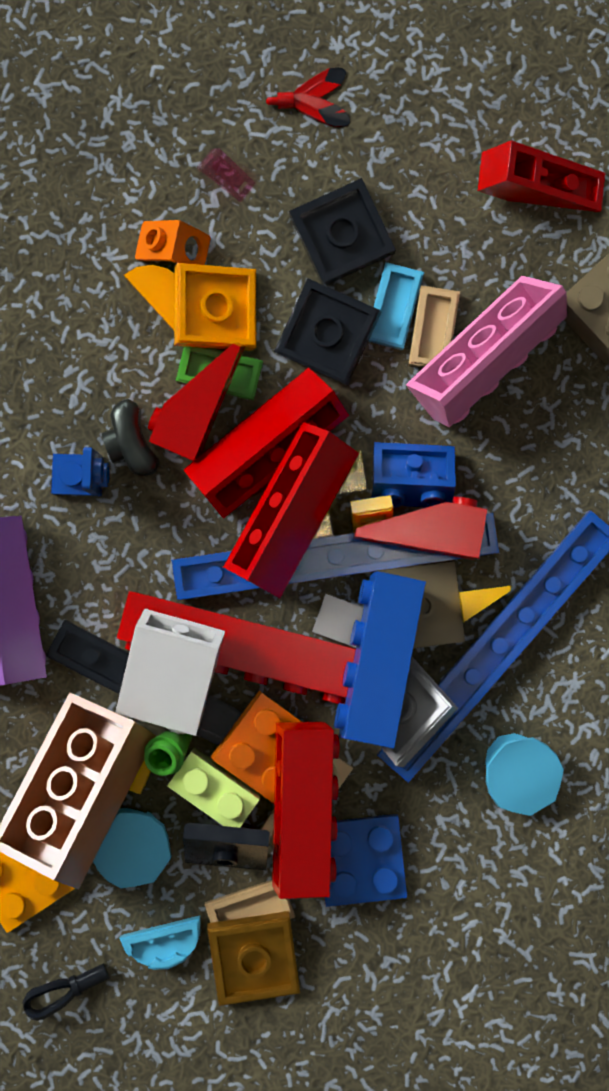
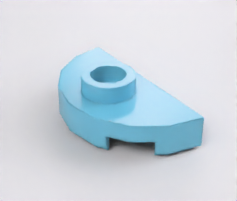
(164, 944)

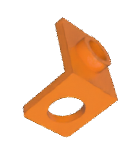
(167, 240)

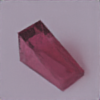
(225, 173)

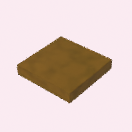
(253, 958)

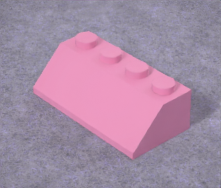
(489, 349)

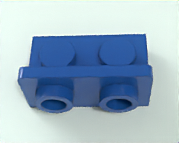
(414, 473)

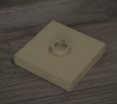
(440, 609)

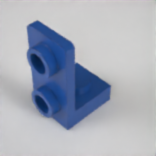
(79, 473)

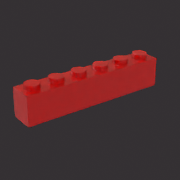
(256, 648)

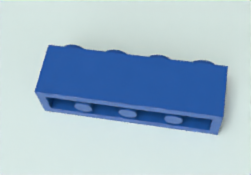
(381, 659)

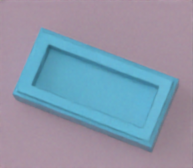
(396, 301)

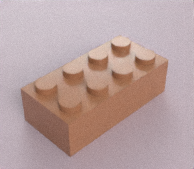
(73, 790)

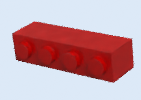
(255, 447)
(291, 509)
(304, 809)

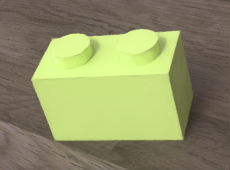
(214, 790)

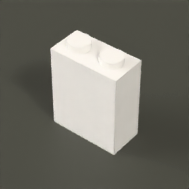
(169, 672)

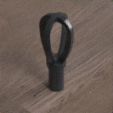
(75, 983)

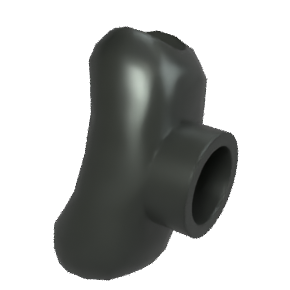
(127, 439)

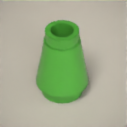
(166, 752)

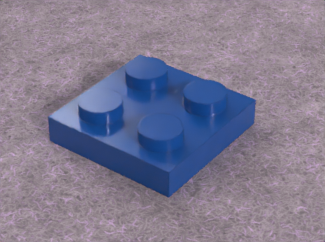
(367, 861)

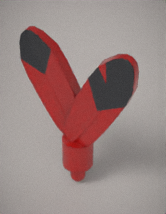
(309, 102)

